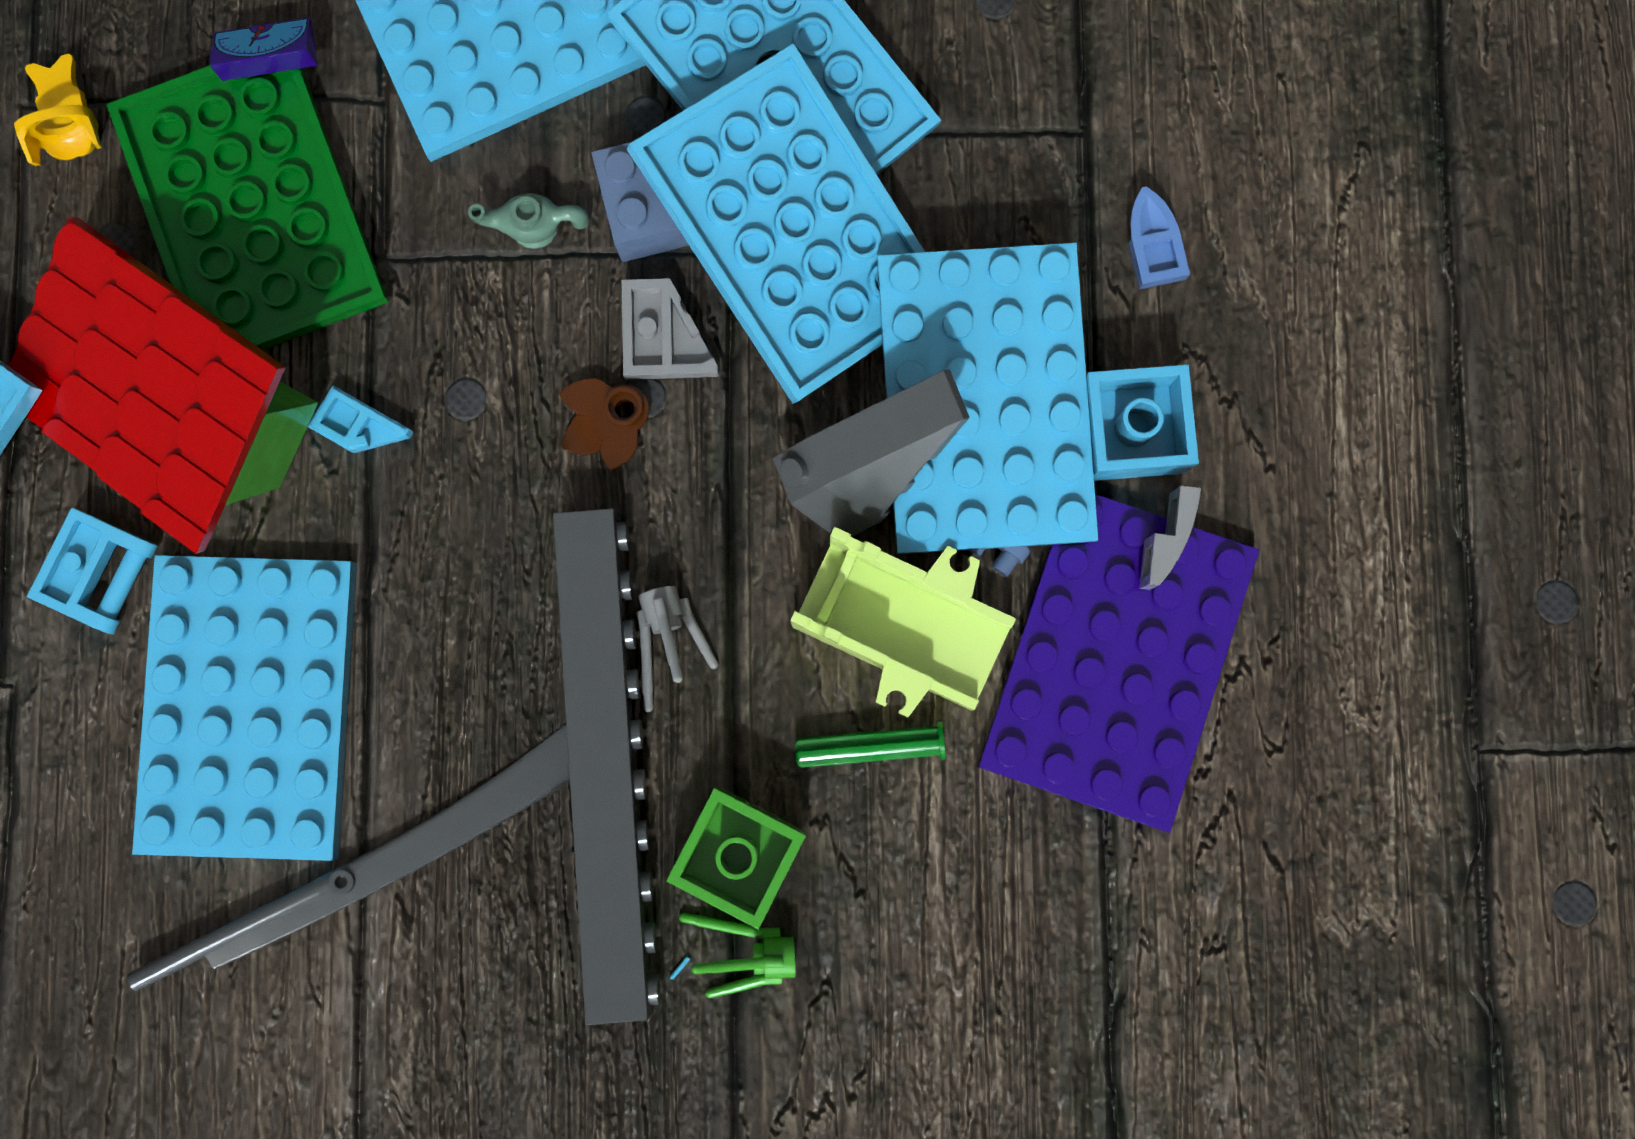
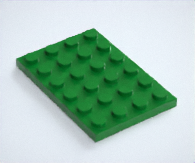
(248, 202)

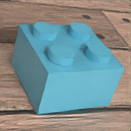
(1141, 422)

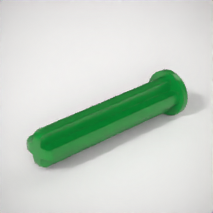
(871, 746)

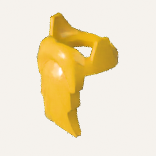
(63, 120)

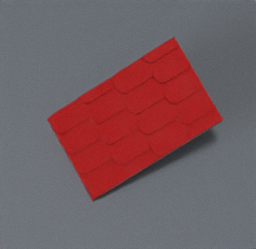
(154, 388)

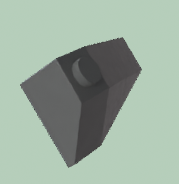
(866, 461)

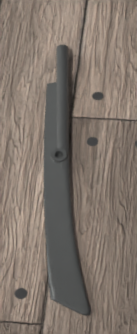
(495, 801)

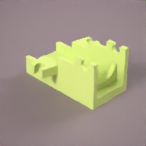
(905, 621)

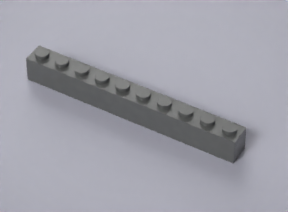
(604, 768)

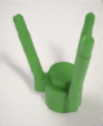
(771, 959)

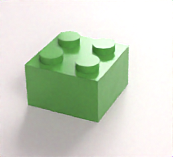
(737, 857)

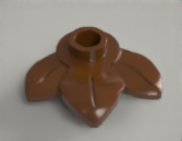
(597, 423)

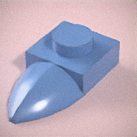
(1156, 242)

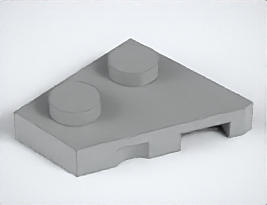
(660, 334)

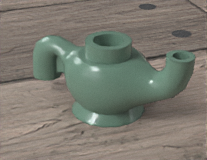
(529, 218)

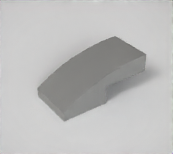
(1164, 550)

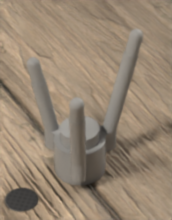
(663, 612)

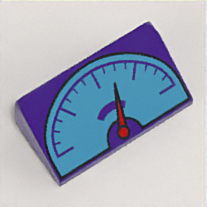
(263, 49)

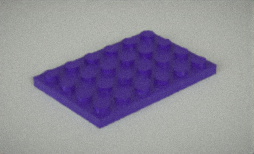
(1118, 675)

